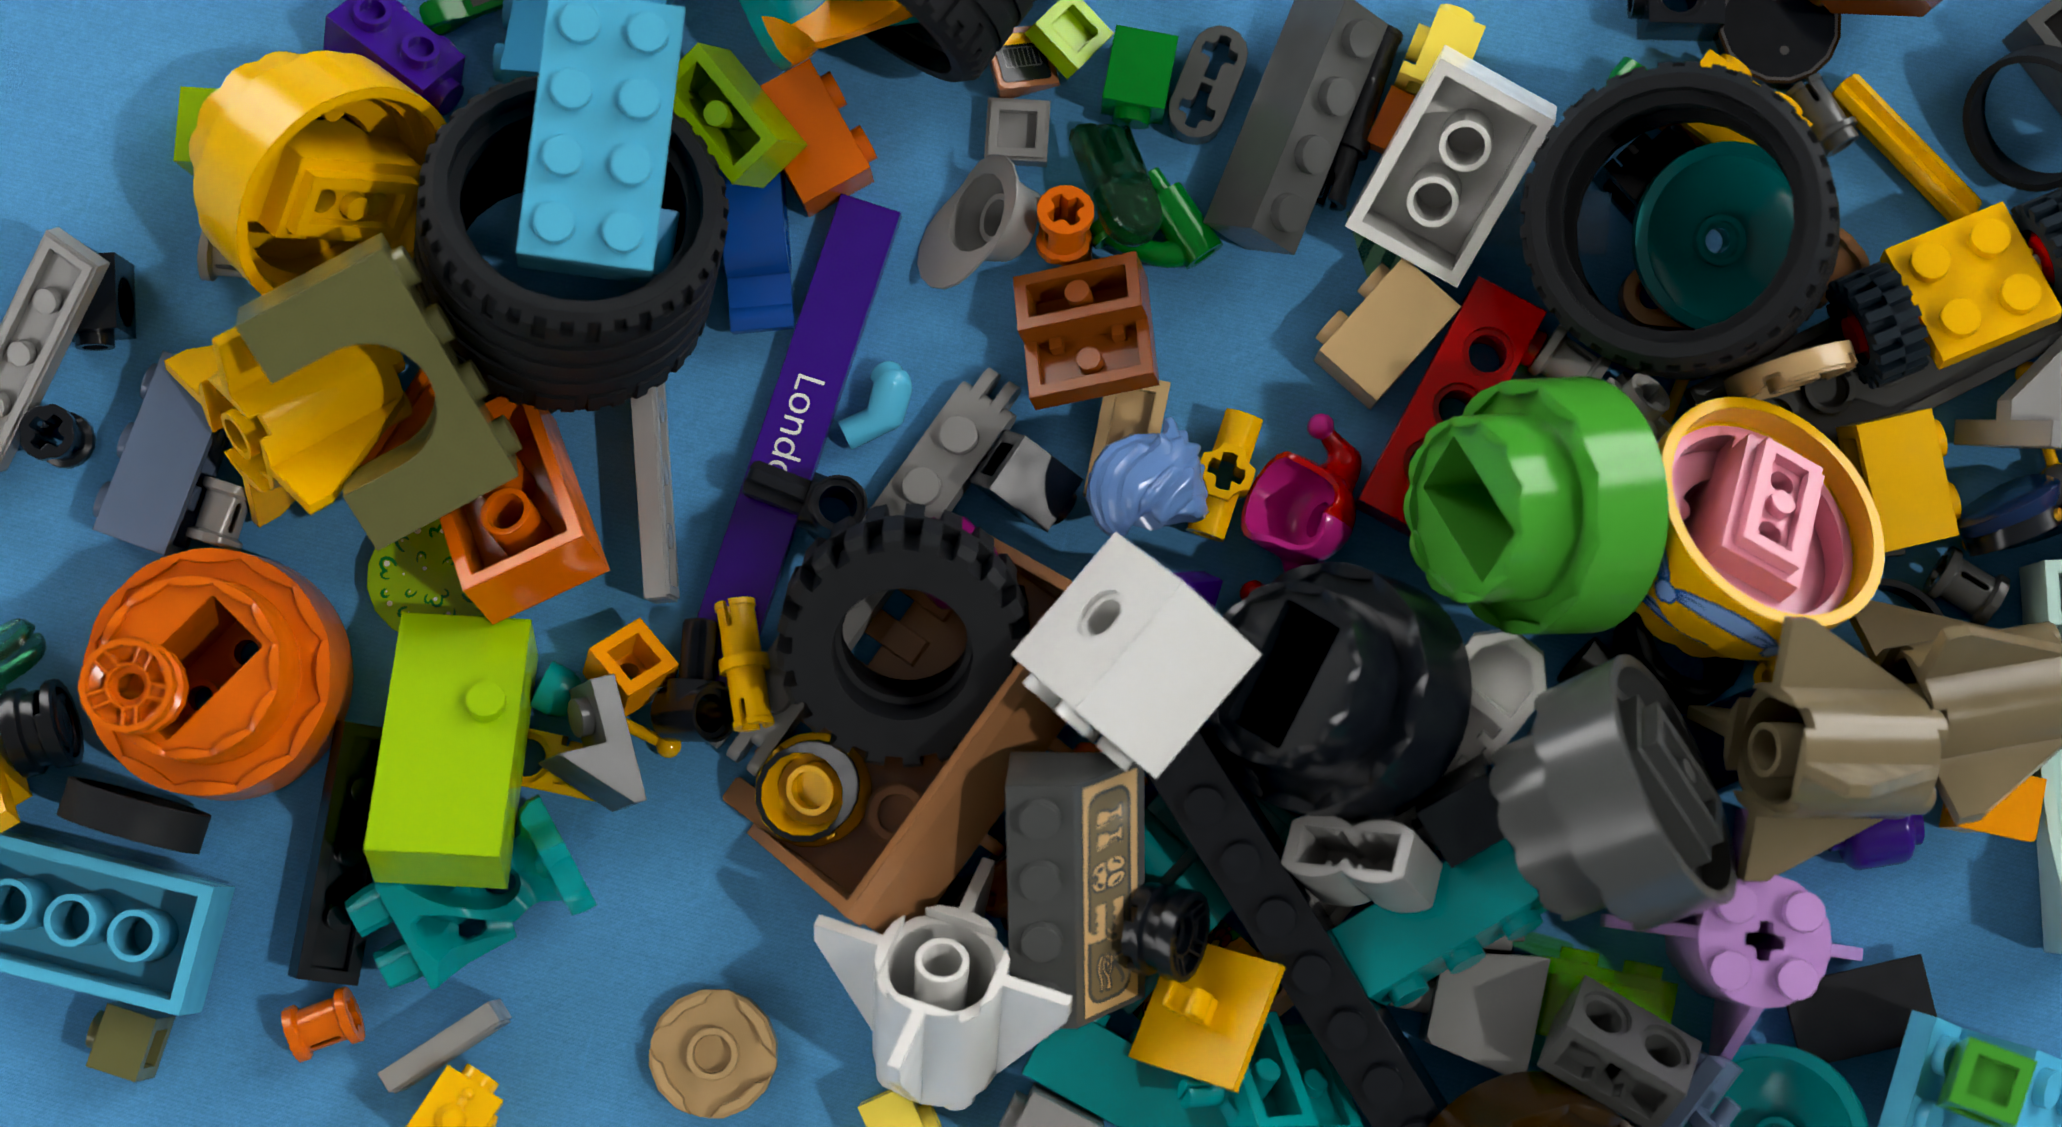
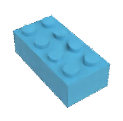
(600, 138)
(108, 924)

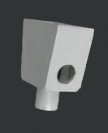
(1486, 1010)

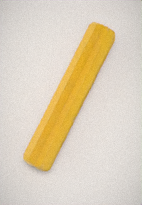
(1906, 149)

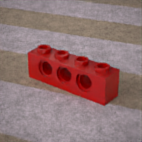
(1486, 317)

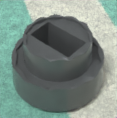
(1614, 802)

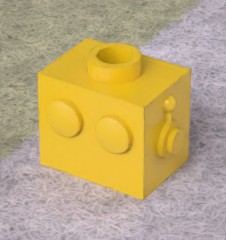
(459, 1101)

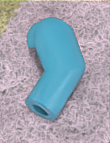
(885, 407)

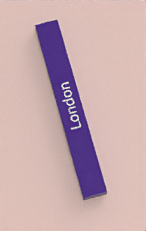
(804, 401)

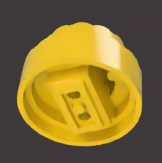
(308, 162)

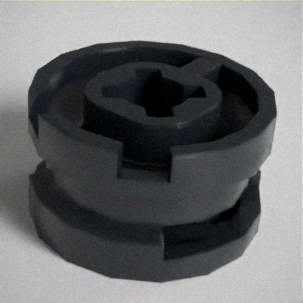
(41, 728)

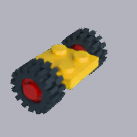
(1953, 291)

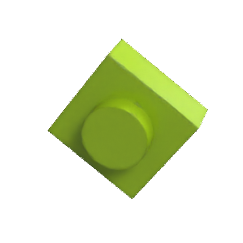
(1069, 35)

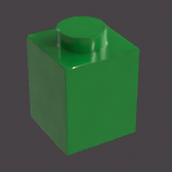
(1138, 77)

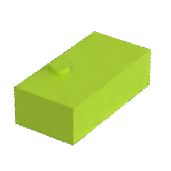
(452, 751)

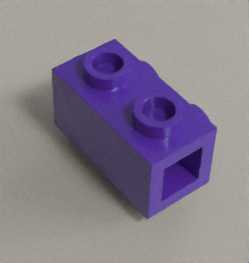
(401, 46)

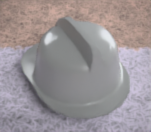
(982, 221)

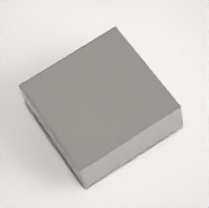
(1018, 130)

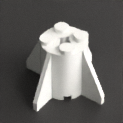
(941, 998)

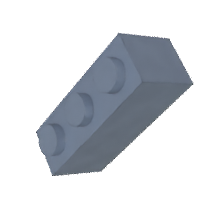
(160, 468)

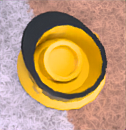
(812, 790)

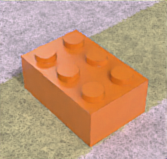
(530, 532)

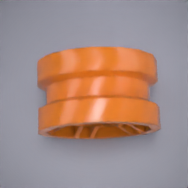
(108, 676)

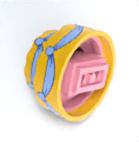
(1758, 531)

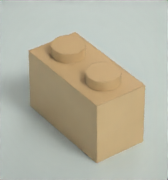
(1385, 332)

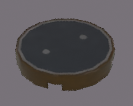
(1779, 39)

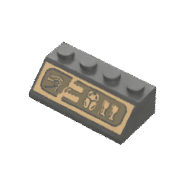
(1072, 876)

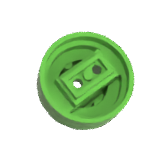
(1541, 506)

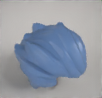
(1147, 482)

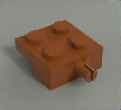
(1086, 330)

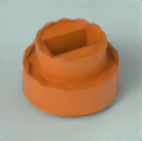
(264, 715)

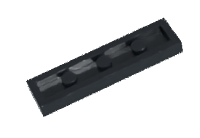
(325, 937)

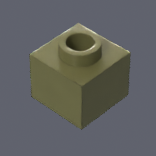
(128, 1040)

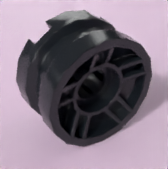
(1167, 931)

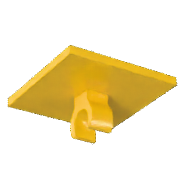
(1211, 1020)

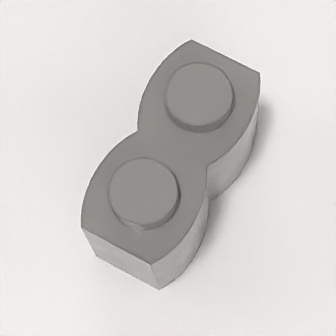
(1362, 863)

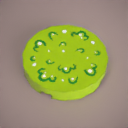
(417, 578)

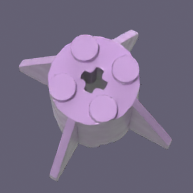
(1777, 966)

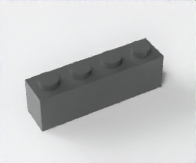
(1295, 124)

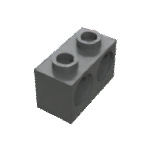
(1620, 1054)

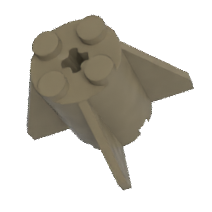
(1989, 684)
(1824, 750)

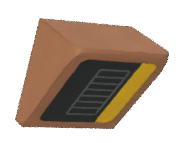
(1021, 67)

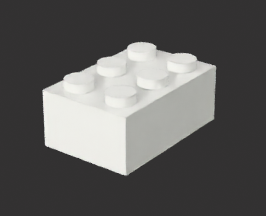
(1451, 166)

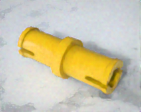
(744, 664)

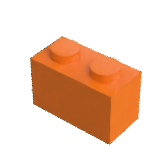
(835, 156)

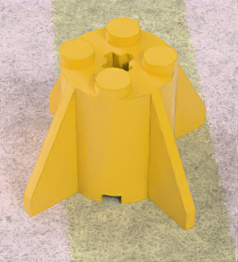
(302, 431)

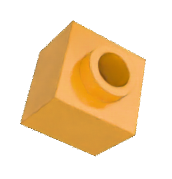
(632, 653)

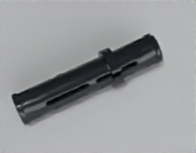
(1354, 142)

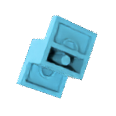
(1924, 1065)

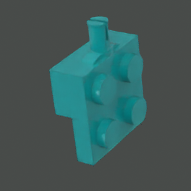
(1283, 1086)

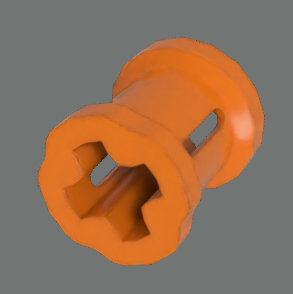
(1064, 225)
(323, 1024)

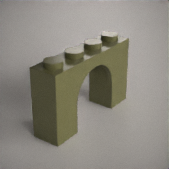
(372, 299)

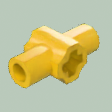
(1235, 445)

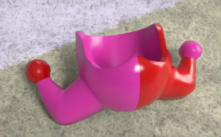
(1303, 507)

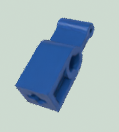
(758, 258)

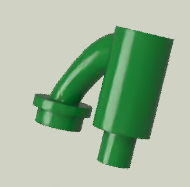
(1183, 227)

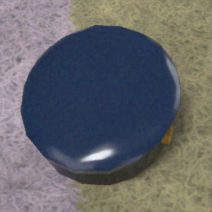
(2012, 515)

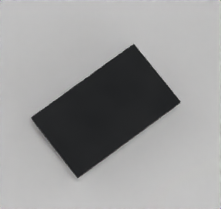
(1861, 1009)

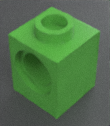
(1986, 1083)

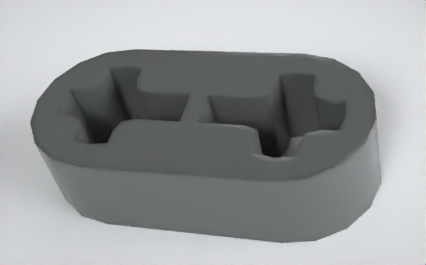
(1220, 90)

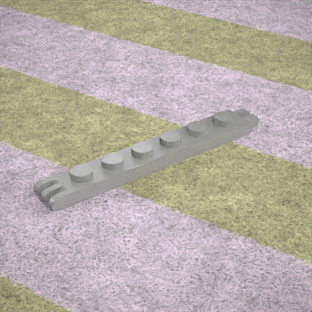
(931, 475)

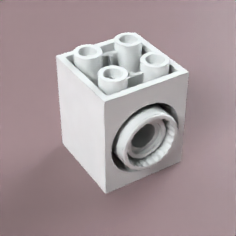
(1133, 657)

